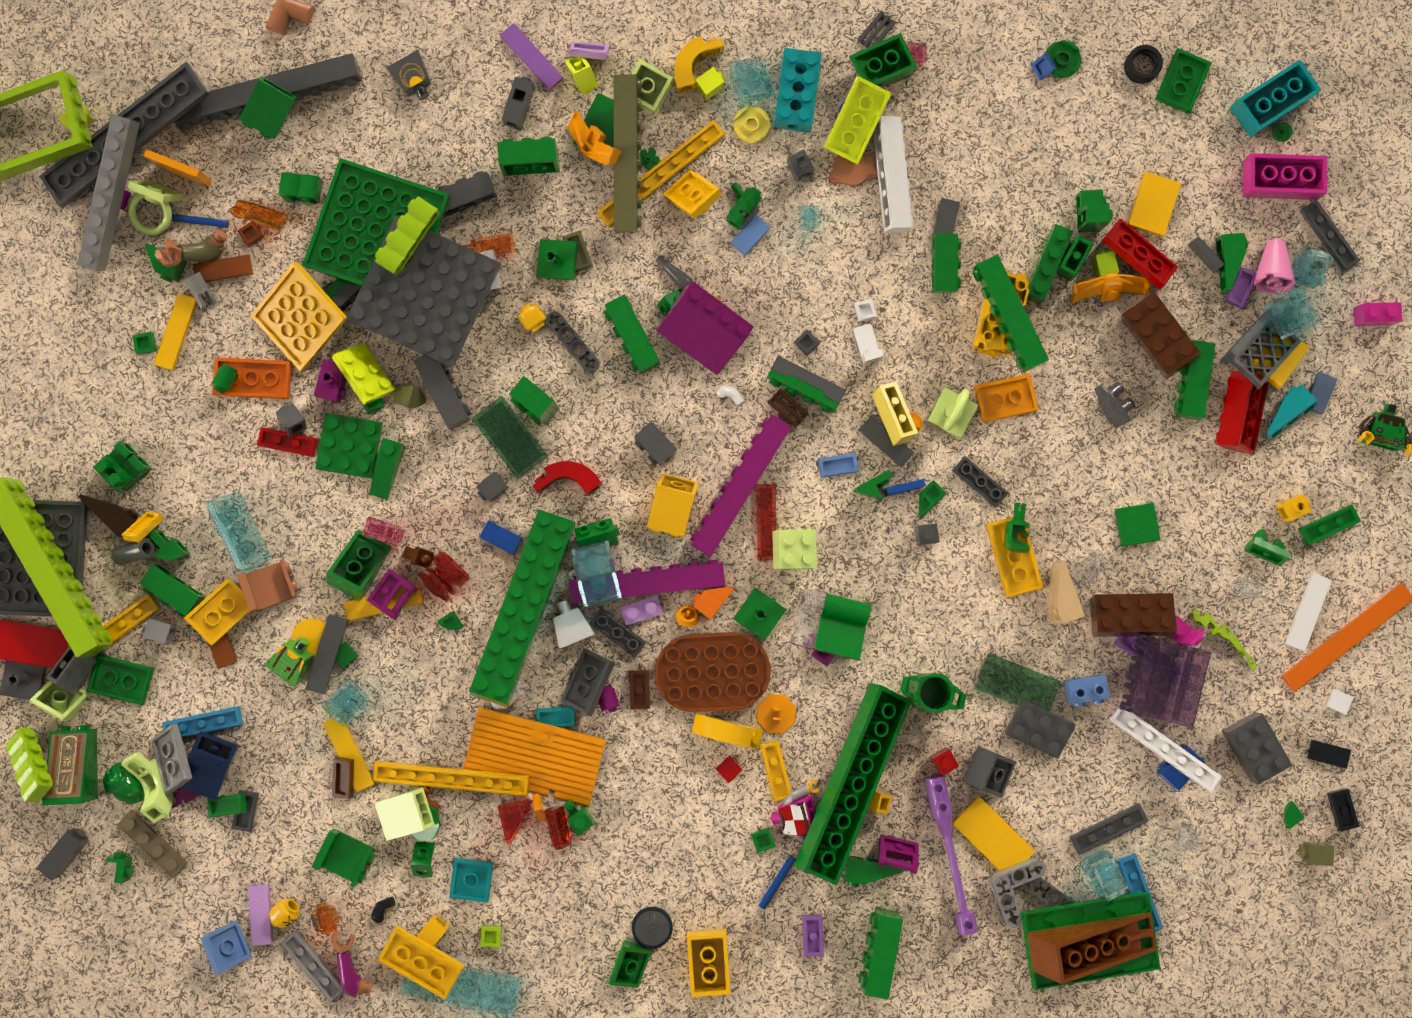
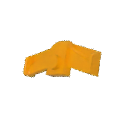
(592, 141)
(1110, 287)

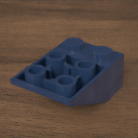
(209, 764)

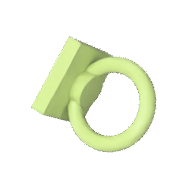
(155, 194)
(953, 412)

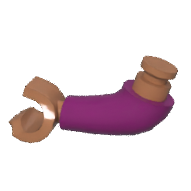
(348, 978)

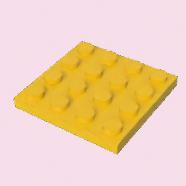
(298, 316)

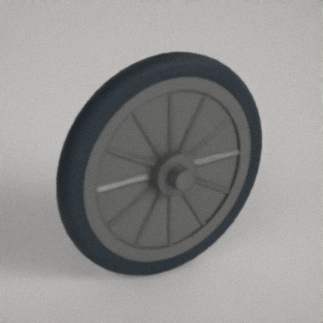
(652, 927)

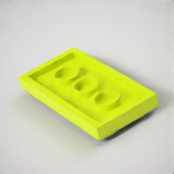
(857, 120)

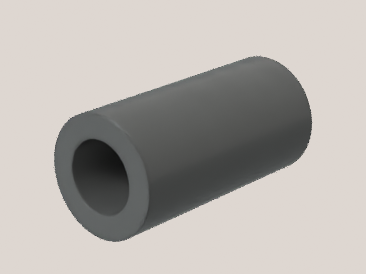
(132, 552)

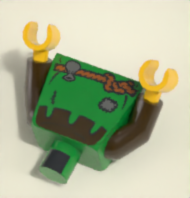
(1386, 431)

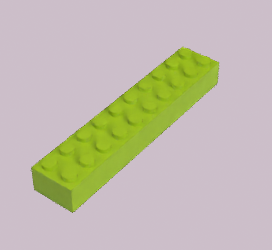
(50, 571)

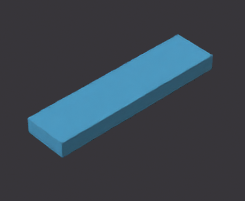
(208, 721)
(1136, 882)

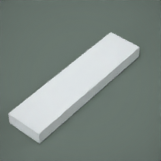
(1308, 612)

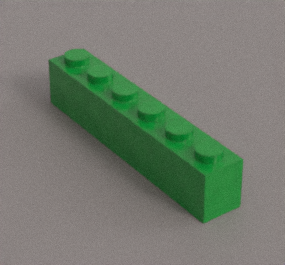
(1010, 314)

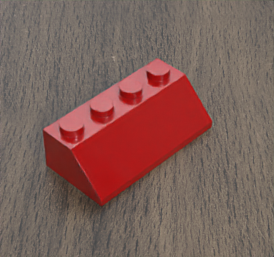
(1241, 414)

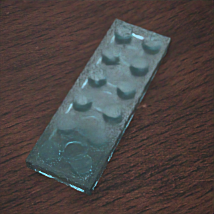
(476, 991)

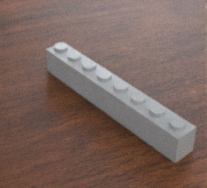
(108, 193)

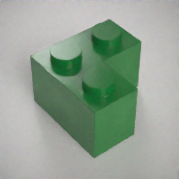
(1092, 211)

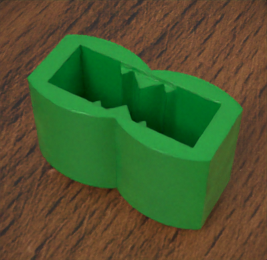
(300, 187)

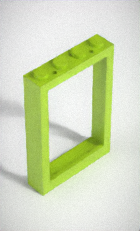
(76, 118)

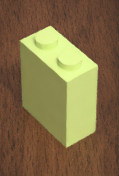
(404, 814)

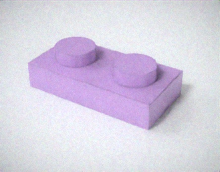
(641, 610)

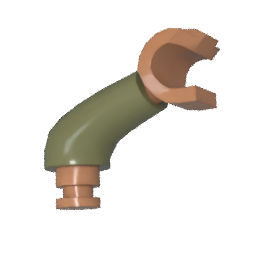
(205, 250)

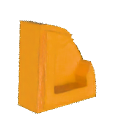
(537, 802)

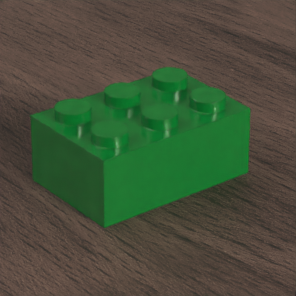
(528, 156)
(530, 398)

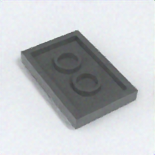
(587, 682)
(1040, 728)

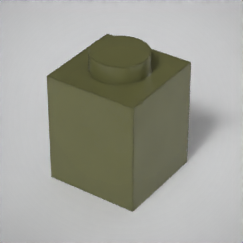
(1317, 853)

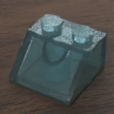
(751, 81)
(346, 702)

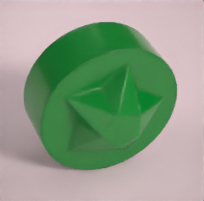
(1282, 132)

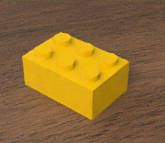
(708, 962)

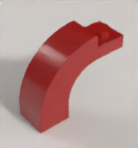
(568, 470)

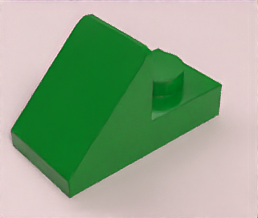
(870, 487)

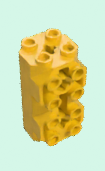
(987, 334)

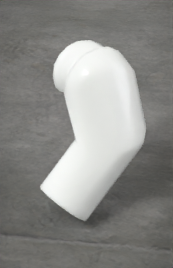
(732, 392)

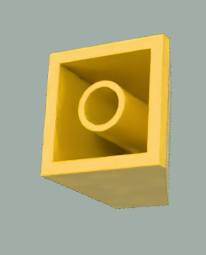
(672, 505)

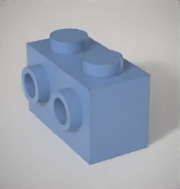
(1086, 689)

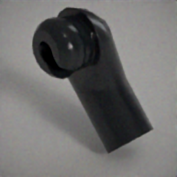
(379, 909)

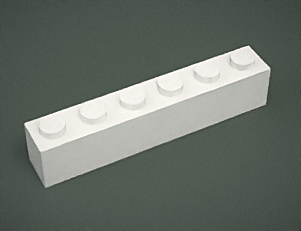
(892, 175)

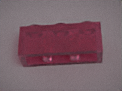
(383, 531)

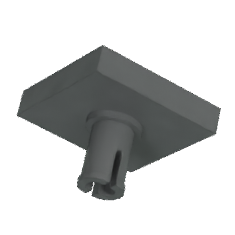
(22, 680)

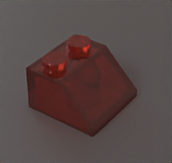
(513, 816)

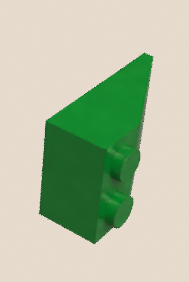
(885, 62)
(357, 565)

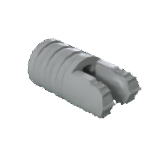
(197, 286)

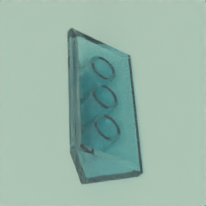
(239, 531)

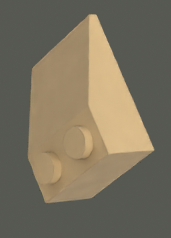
(1062, 596)

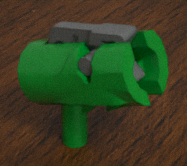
(745, 208)

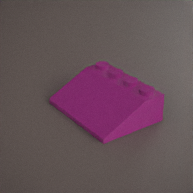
(704, 328)

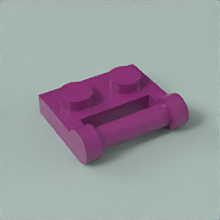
(387, 589)
(899, 849)

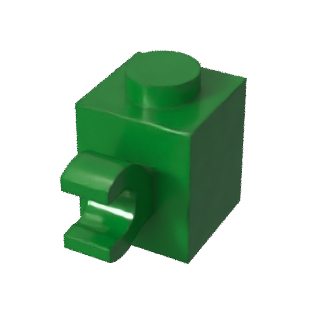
(580, 819)

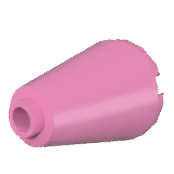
(1275, 268)

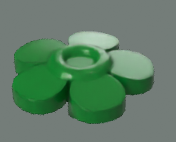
(649, 158)

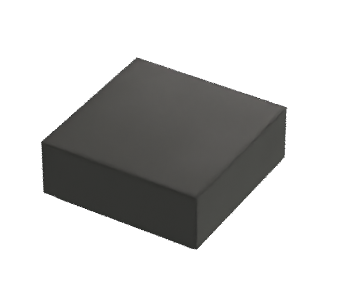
(806, 342)

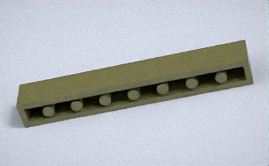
(627, 166)

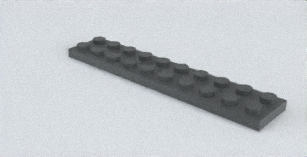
(153, 111)

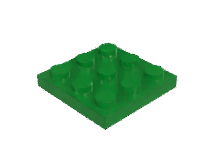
(349, 445)

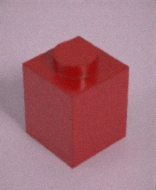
(944, 761)

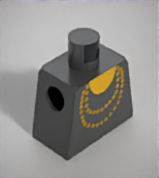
(411, 75)

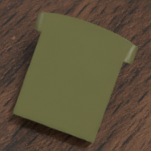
(408, 396)

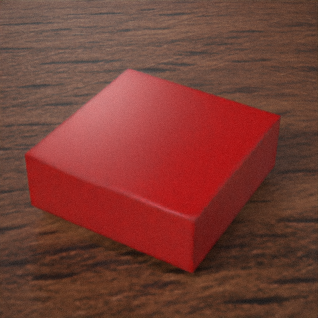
(728, 769)

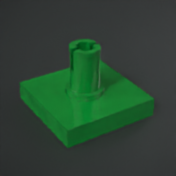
(557, 259)
(759, 614)

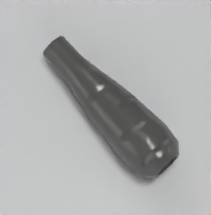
(679, 277)

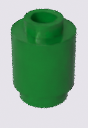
(224, 379)

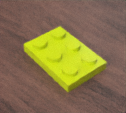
(363, 373)

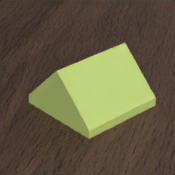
(60, 701)

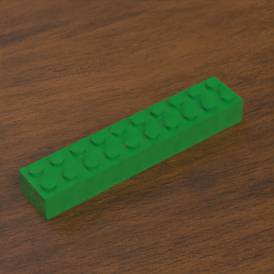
(522, 609)
(853, 783)

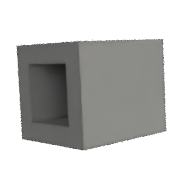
(159, 630)

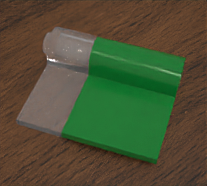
(830, 623)

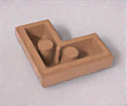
(285, 11)

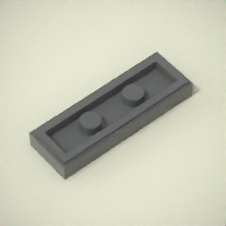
(879, 437)

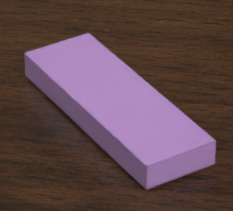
(259, 914)

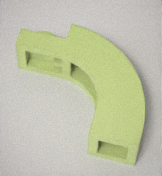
(156, 802)

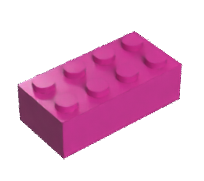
(1284, 176)

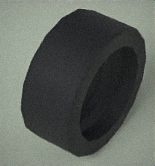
(1136, 76)

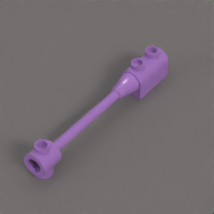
(942, 812)

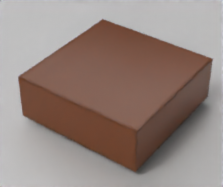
(250, 233)

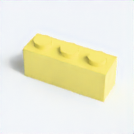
(894, 413)

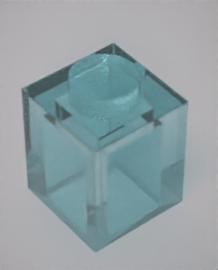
(809, 217)

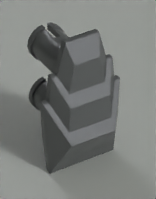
(1111, 406)

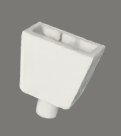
(571, 625)

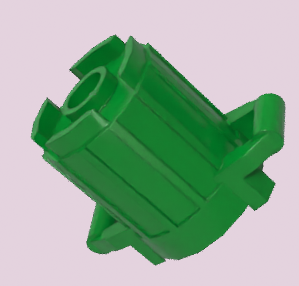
(932, 692)

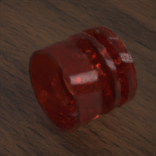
(444, 576)

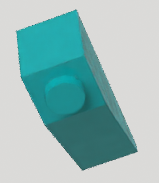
(1294, 406)

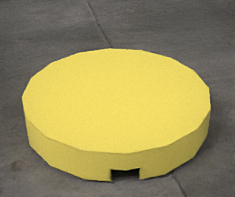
(751, 130)

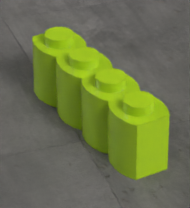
(407, 236)
(29, 765)

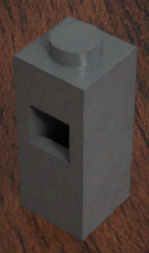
(518, 102)
(62, 853)

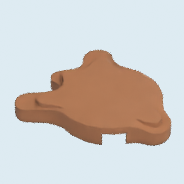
(853, 174)

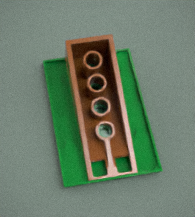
(1090, 940)

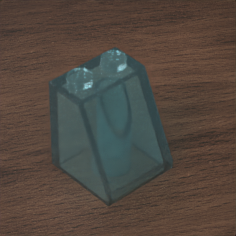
(1293, 313)
(596, 574)

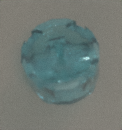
(1311, 267)

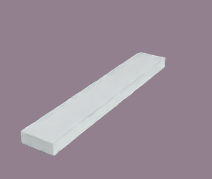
(1166, 749)

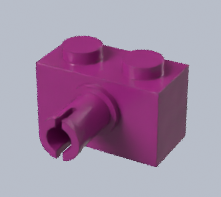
(330, 383)

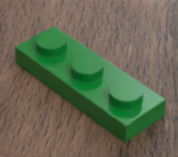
(1329, 524)

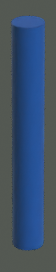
(200, 220)
(777, 882)

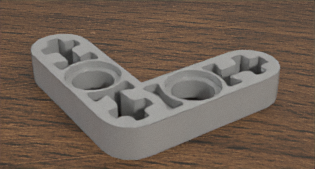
(1009, 883)

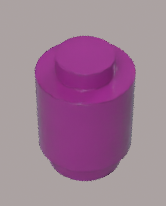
(608, 700)

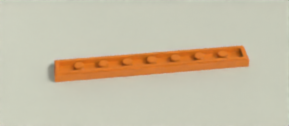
(1347, 637)

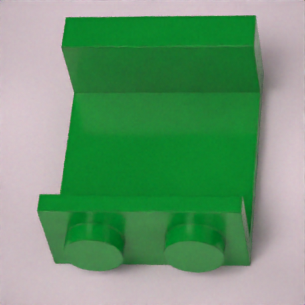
(345, 856)

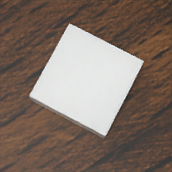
(865, 310)
(1339, 701)

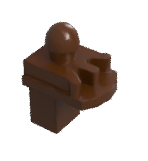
(418, 556)

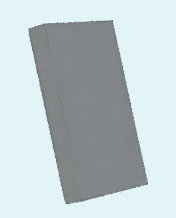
(171, 759)

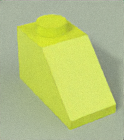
(582, 74)

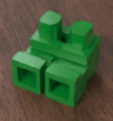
(122, 467)

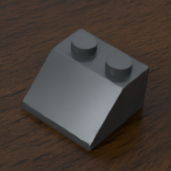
(989, 771)

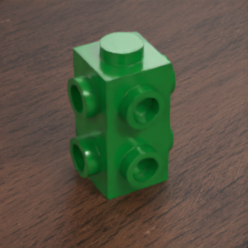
(597, 532)

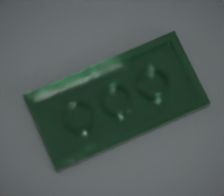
(509, 437)
(1015, 682)

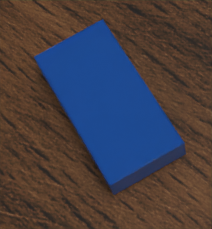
(905, 487)
(500, 537)

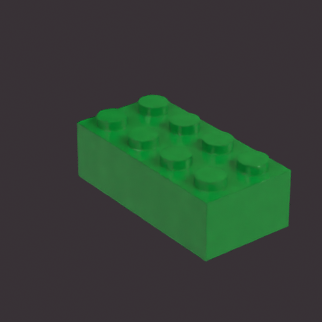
(880, 953)

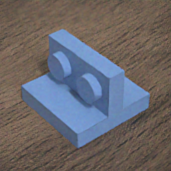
(225, 947)

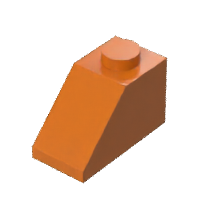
(711, 600)

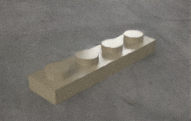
(152, 843)

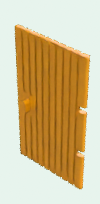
(547, 753)

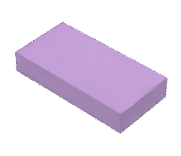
(589, 50)

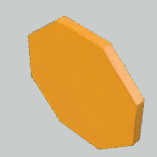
(776, 713)

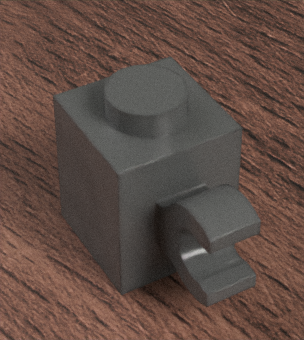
(800, 166)

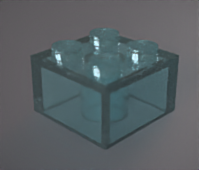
(1104, 874)

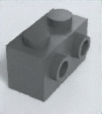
(655, 443)

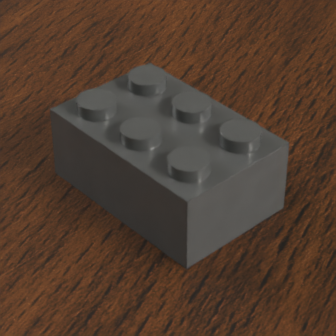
(1257, 748)

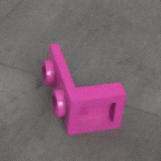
(1186, 635)

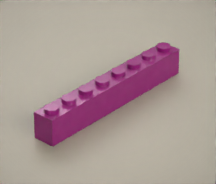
(740, 486)
(663, 580)

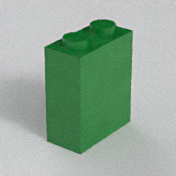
(267, 108)

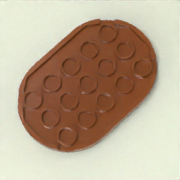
(712, 672)

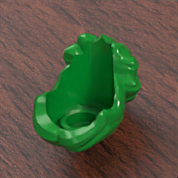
(123, 785)

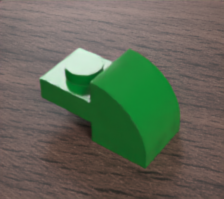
(169, 549)

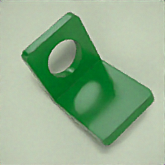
(422, 859)

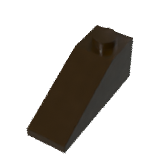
(115, 517)

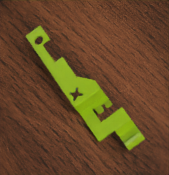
(1205, 620)

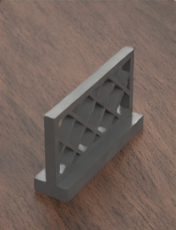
(1247, 341)

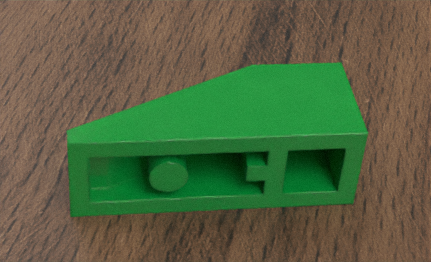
(1231, 251)
(386, 468)
(865, 870)

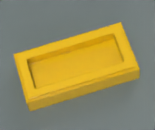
(142, 526)

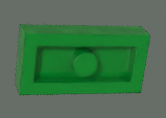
(1272, 552)

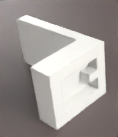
(867, 344)

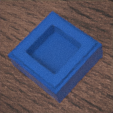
(1043, 66)

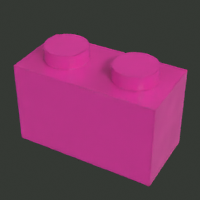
(1378, 314)

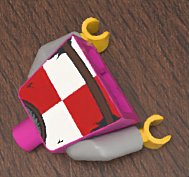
(796, 812)

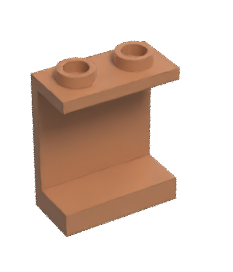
(267, 586)

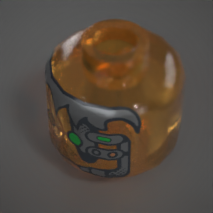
(325, 918)

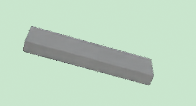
(313, 965)

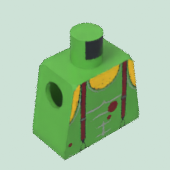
(291, 661)

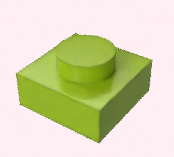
(491, 936)

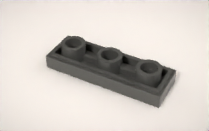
(971, 473)
(627, 640)

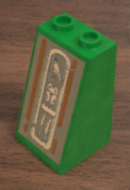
(72, 766)

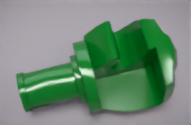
(1017, 527)

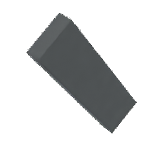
(1329, 235)
(327, 654)
(1108, 828)

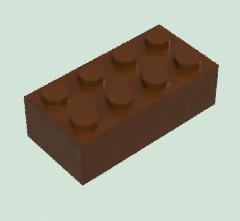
(1160, 335)
(1133, 614)

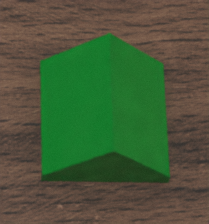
(629, 965)

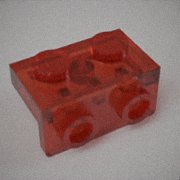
(558, 827)

